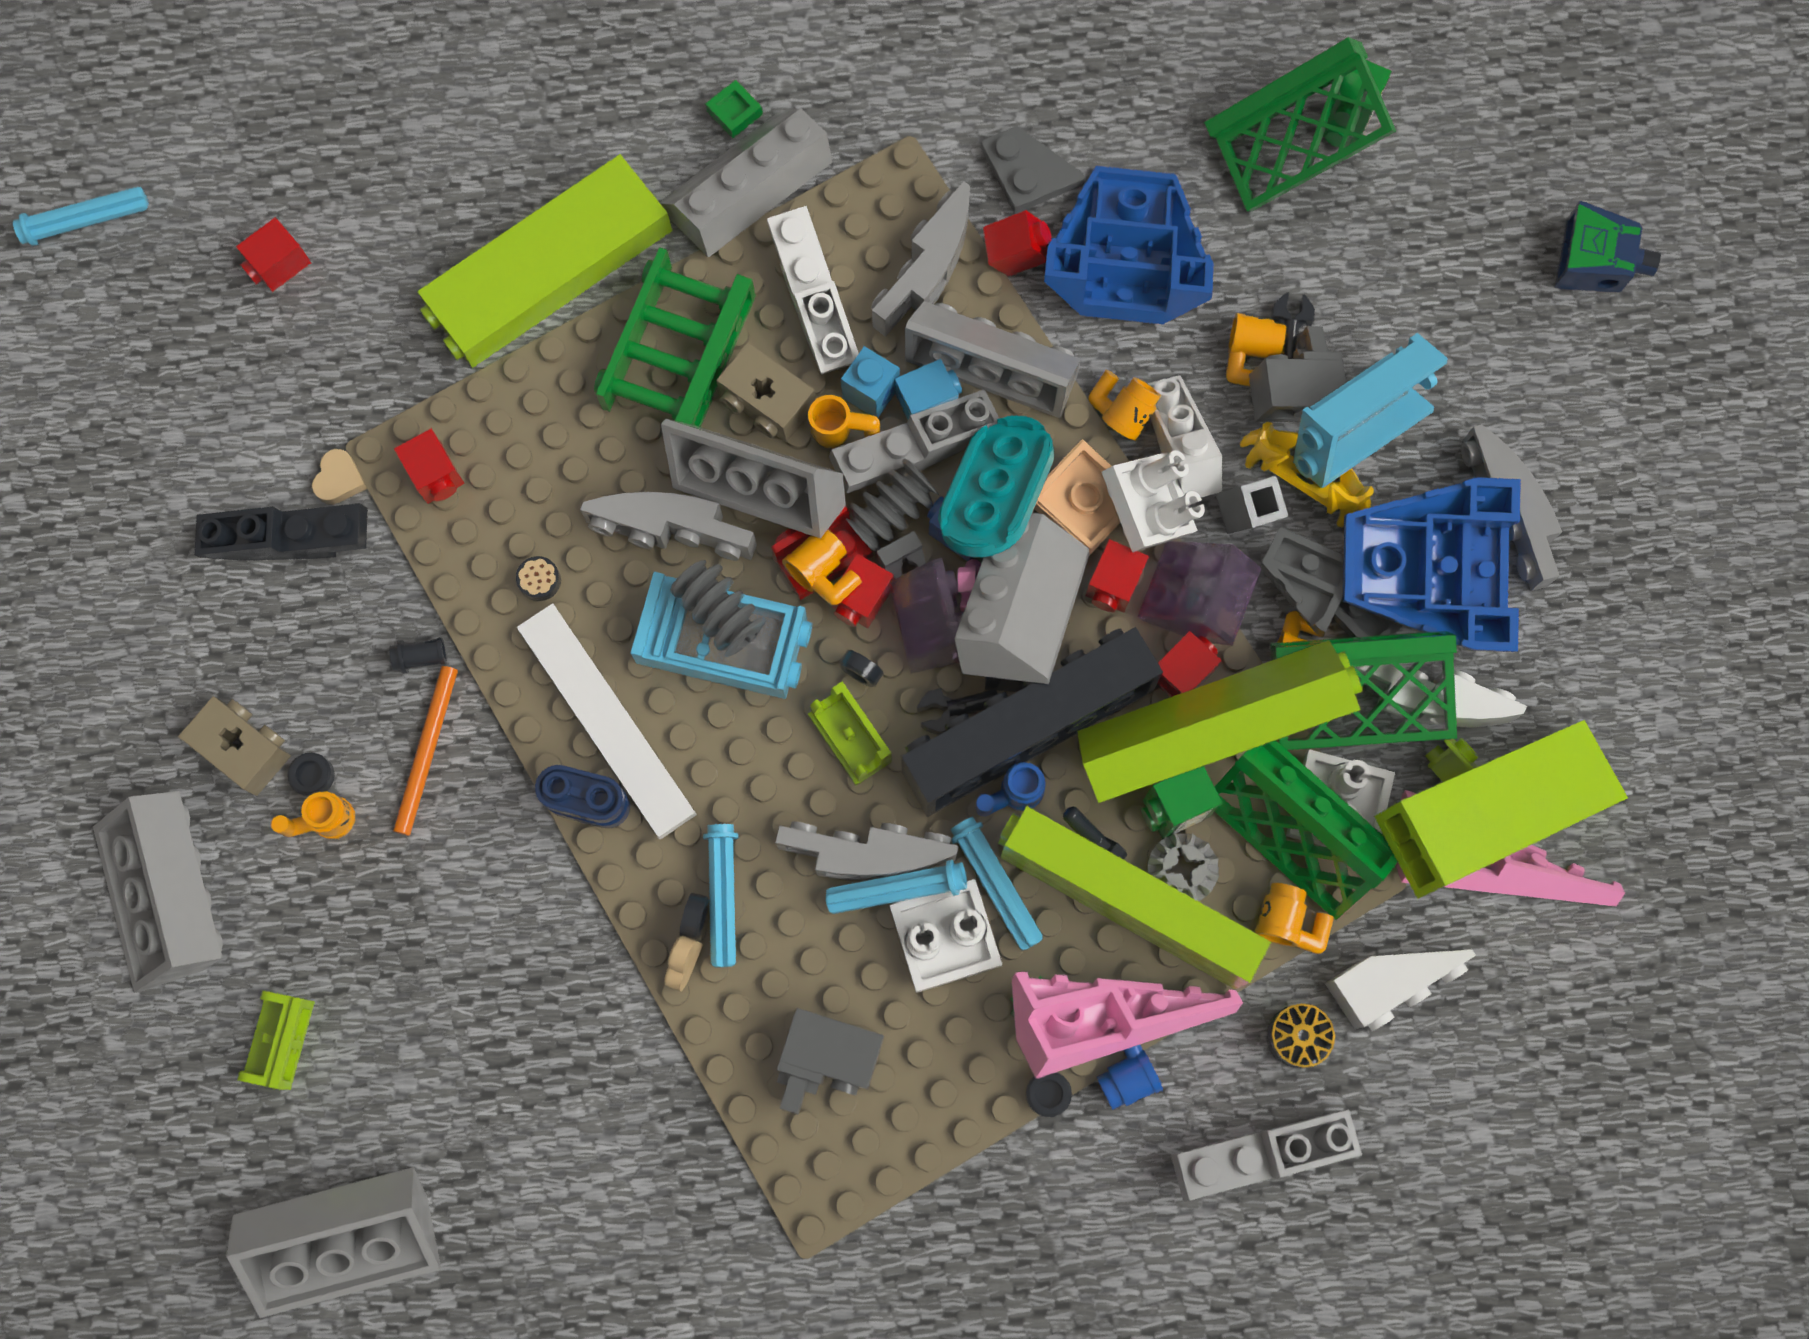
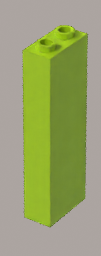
(544, 261)
(1218, 720)
(1499, 808)
(1132, 898)

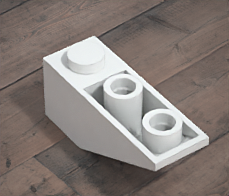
(1182, 429)
(1383, 982)

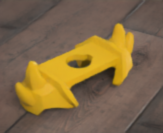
(1273, 448)

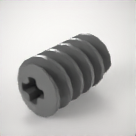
(891, 505)
(716, 607)

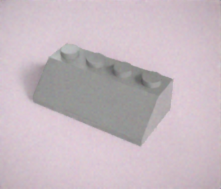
(749, 179)
(992, 358)
(753, 478)
(1022, 605)
(157, 890)
(334, 1242)

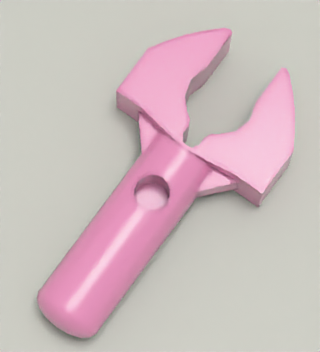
(966, 580)

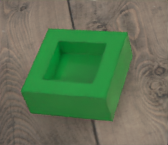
(734, 109)

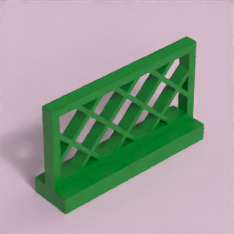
(1293, 90)
(1379, 651)
(1314, 811)

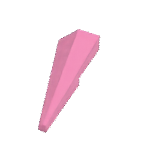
(1533, 876)
(1078, 1022)

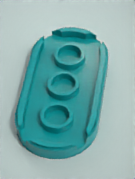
(996, 486)

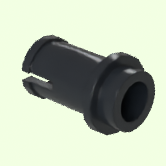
(417, 654)

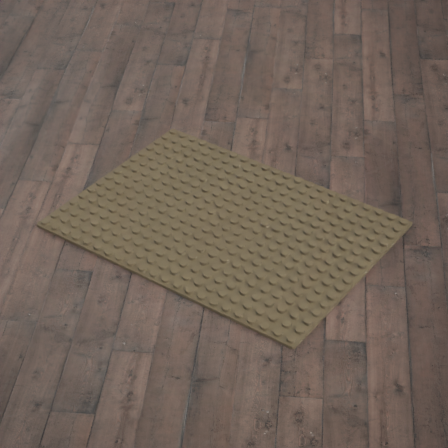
(541, 446)

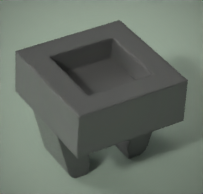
(903, 550)

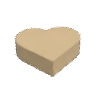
(338, 478)
(681, 962)

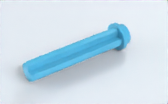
(79, 215)
(996, 883)
(897, 888)
(721, 894)

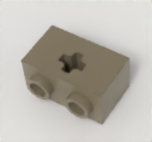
(757, 374)
(213, 736)

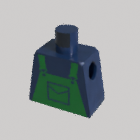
(1602, 251)

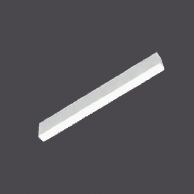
(606, 721)

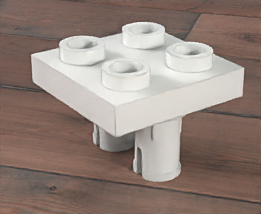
(1151, 499)
(1358, 784)
(945, 937)

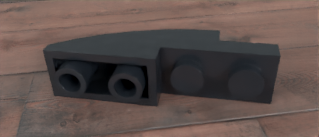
(281, 535)

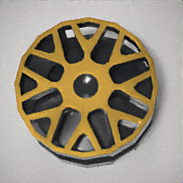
(1300, 1036)

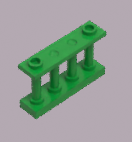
(701, 374)

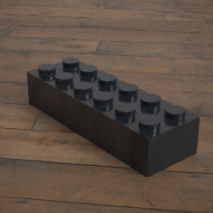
(1030, 720)

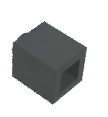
(1251, 505)

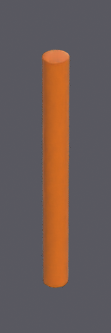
(425, 751)

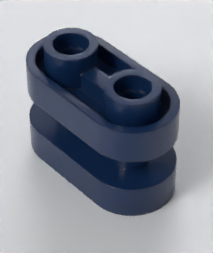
(582, 796)

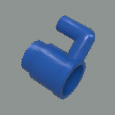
(1020, 788)
(1130, 1079)

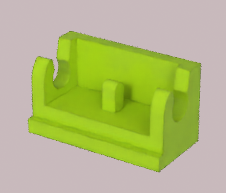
(850, 734)
(277, 1041)

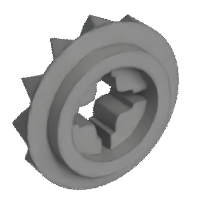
(1166, 854)

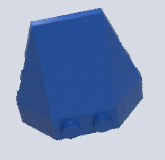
(1130, 249)
(1438, 561)

